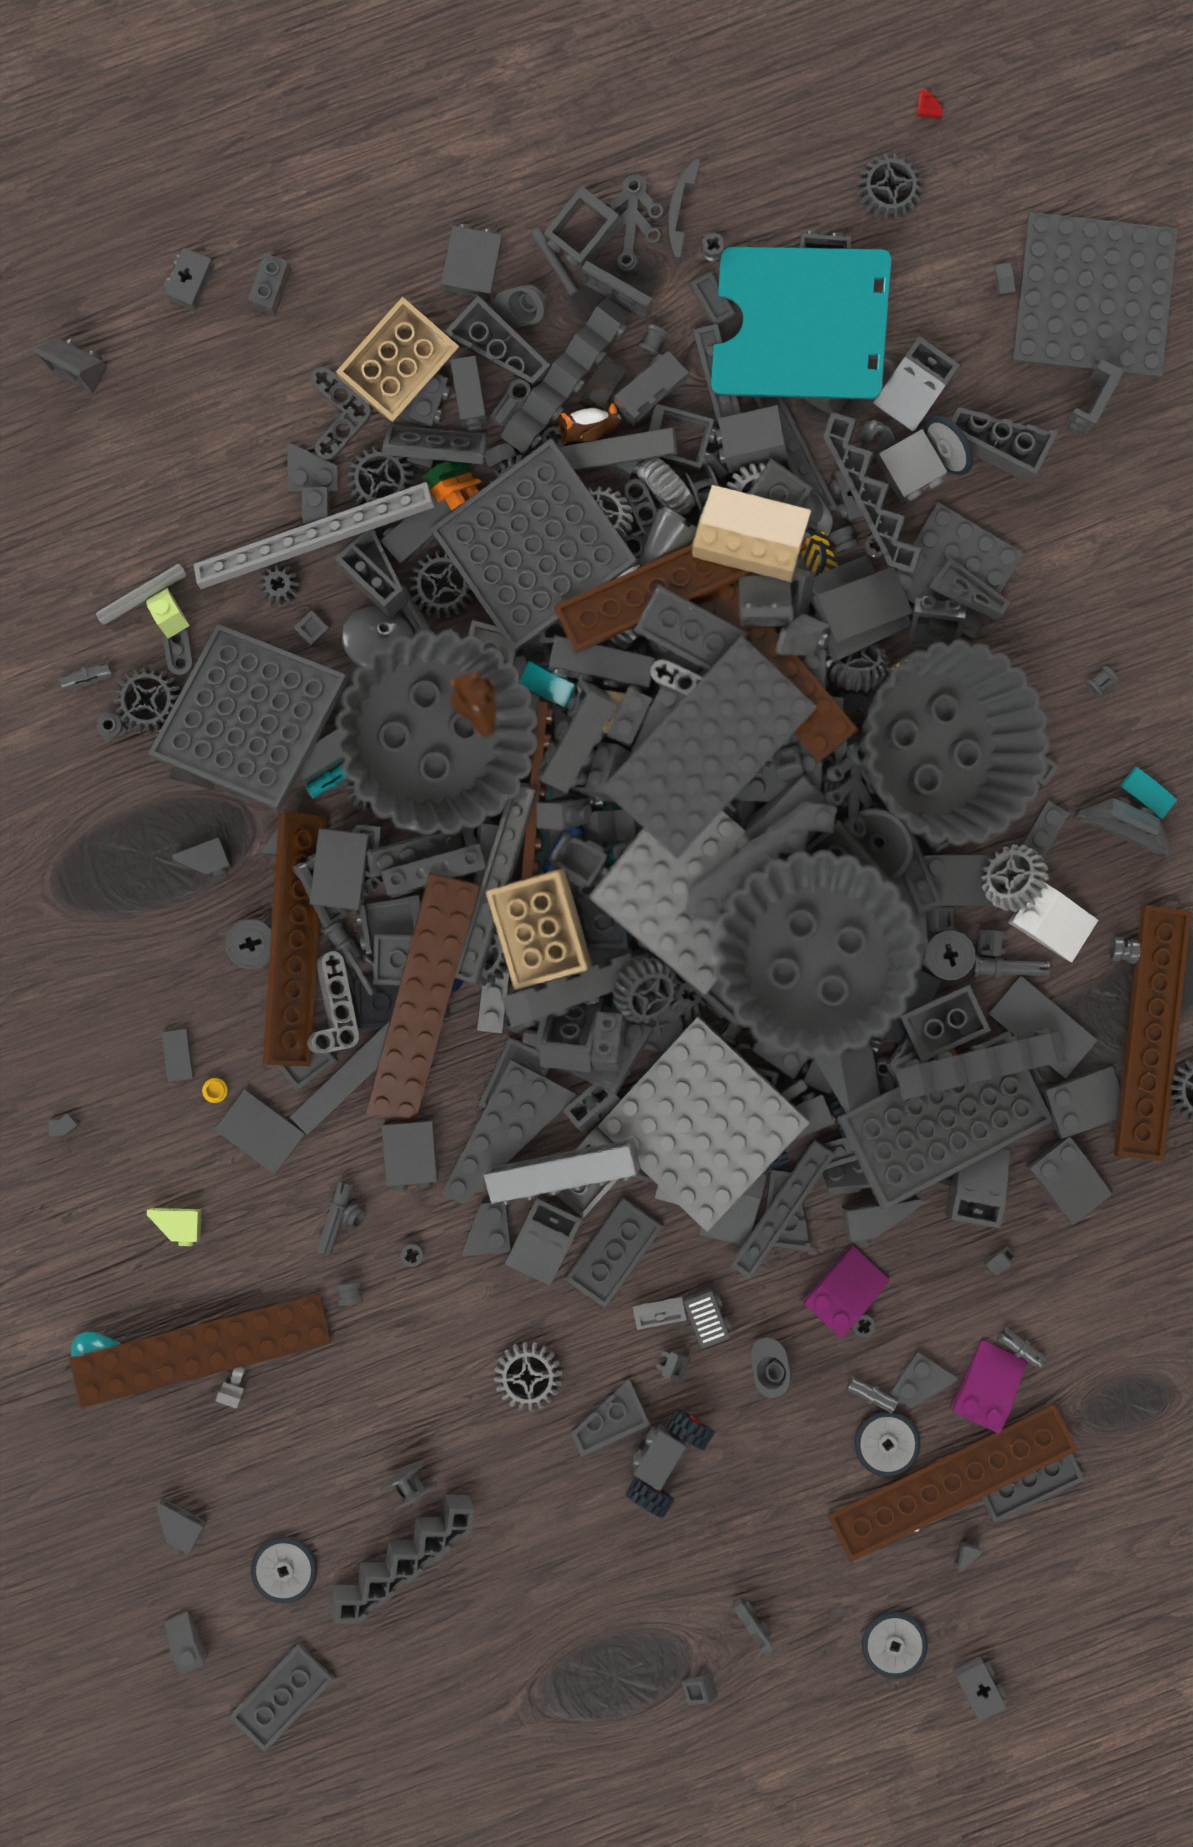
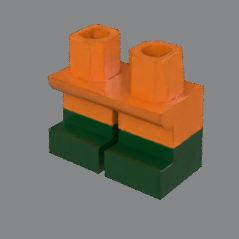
(452, 483)

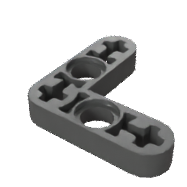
(347, 416)

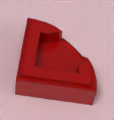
(928, 105)

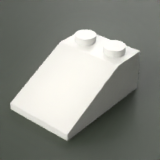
(1055, 923)

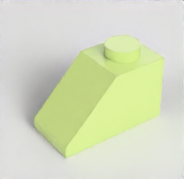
(166, 612)
(178, 1224)

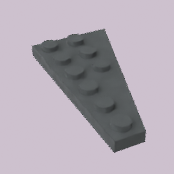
(513, 1116)

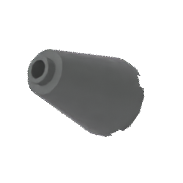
(666, 536)

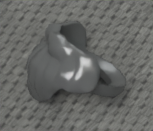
(868, 431)

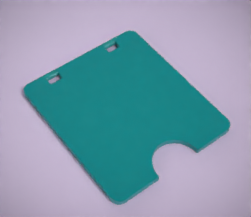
(804, 322)

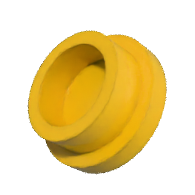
(215, 1090)

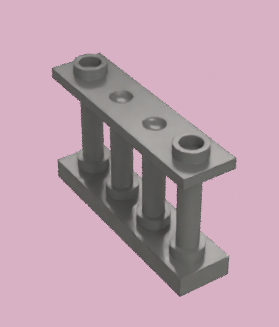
(414, 876)

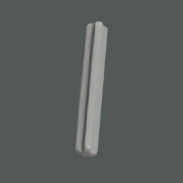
(141, 594)

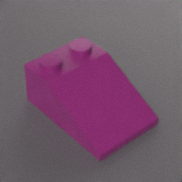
(846, 1291)
(989, 1386)

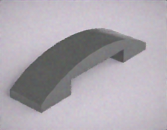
(686, 182)

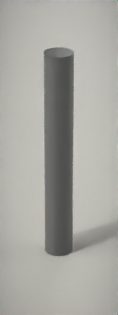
(555, 262)

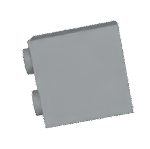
(912, 466)

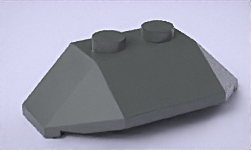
(1128, 823)

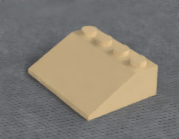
(397, 360)
(750, 533)
(539, 929)

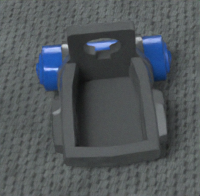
(580, 859)

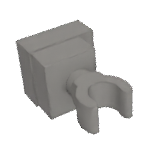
(231, 1392)

